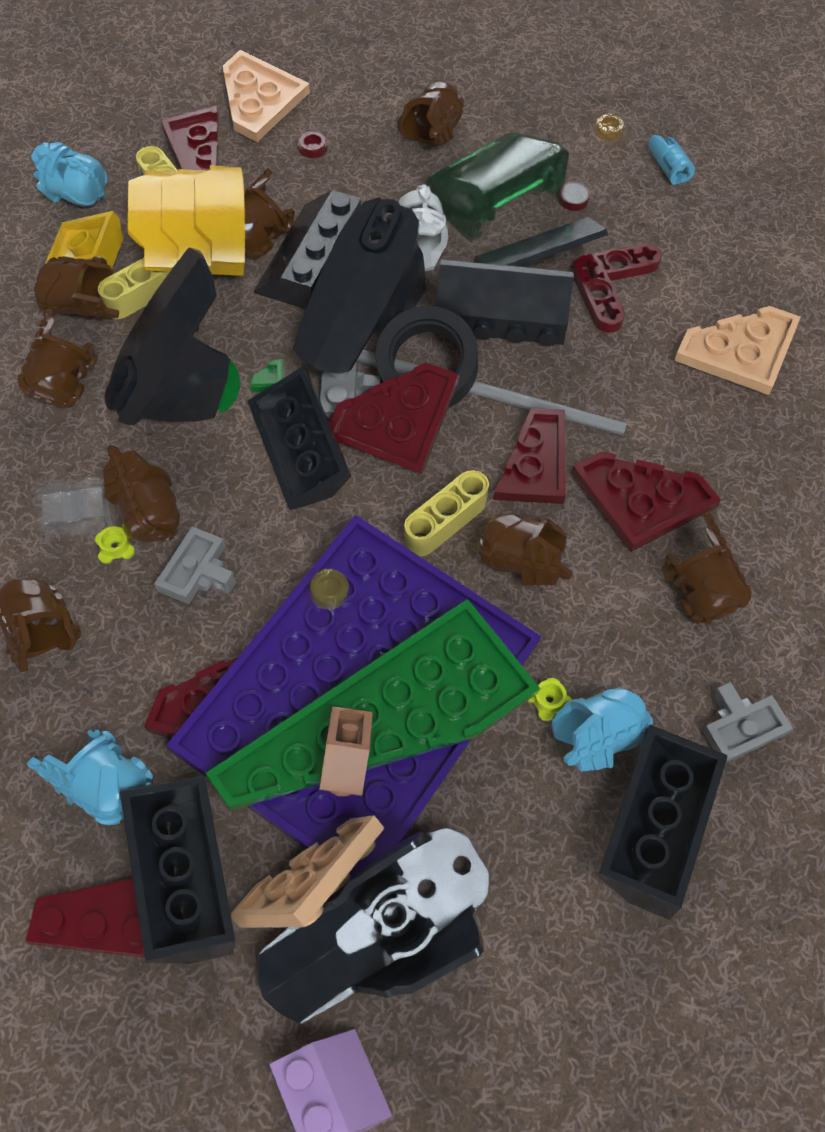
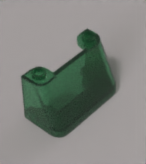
(495, 175)

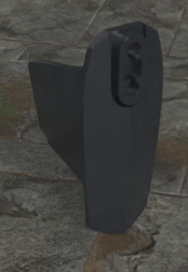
(362, 285)
(161, 364)
(380, 930)

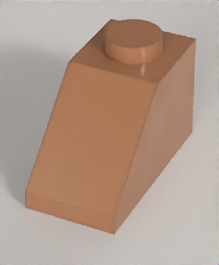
(346, 751)

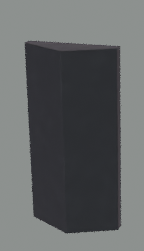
(544, 244)
(299, 440)

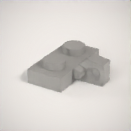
(345, 385)
(195, 567)
(744, 725)

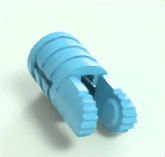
(676, 163)

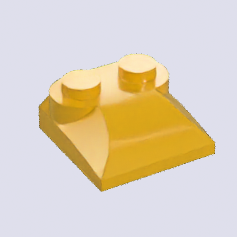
(89, 237)

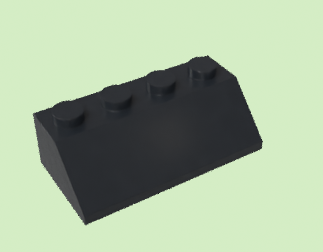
(306, 248)
(507, 300)
(662, 822)
(177, 872)

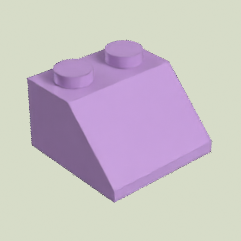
(331, 1086)

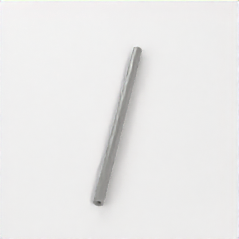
(518, 399)

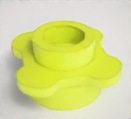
(110, 536)
(554, 689)

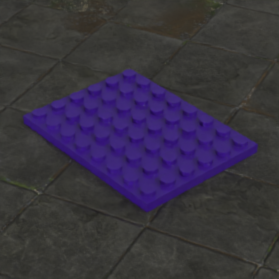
(313, 650)

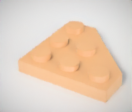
(259, 94)
(741, 348)
(298, 894)

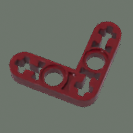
(603, 275)

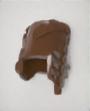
(438, 109)
(263, 218)
(72, 287)
(55, 367)
(141, 496)
(525, 548)
(712, 577)
(27, 601)

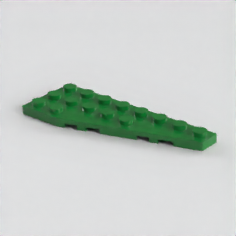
(423, 696)

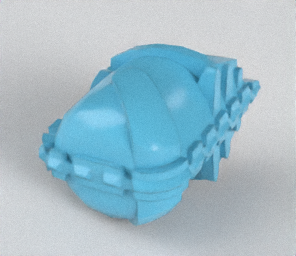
(75, 178)
(614, 725)
(95, 777)

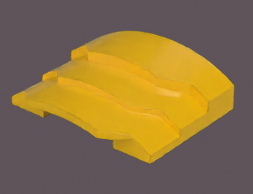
(189, 211)

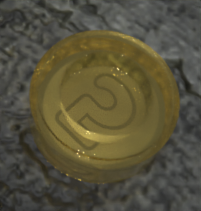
(609, 127)
(329, 589)

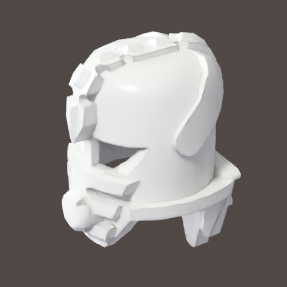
(433, 228)

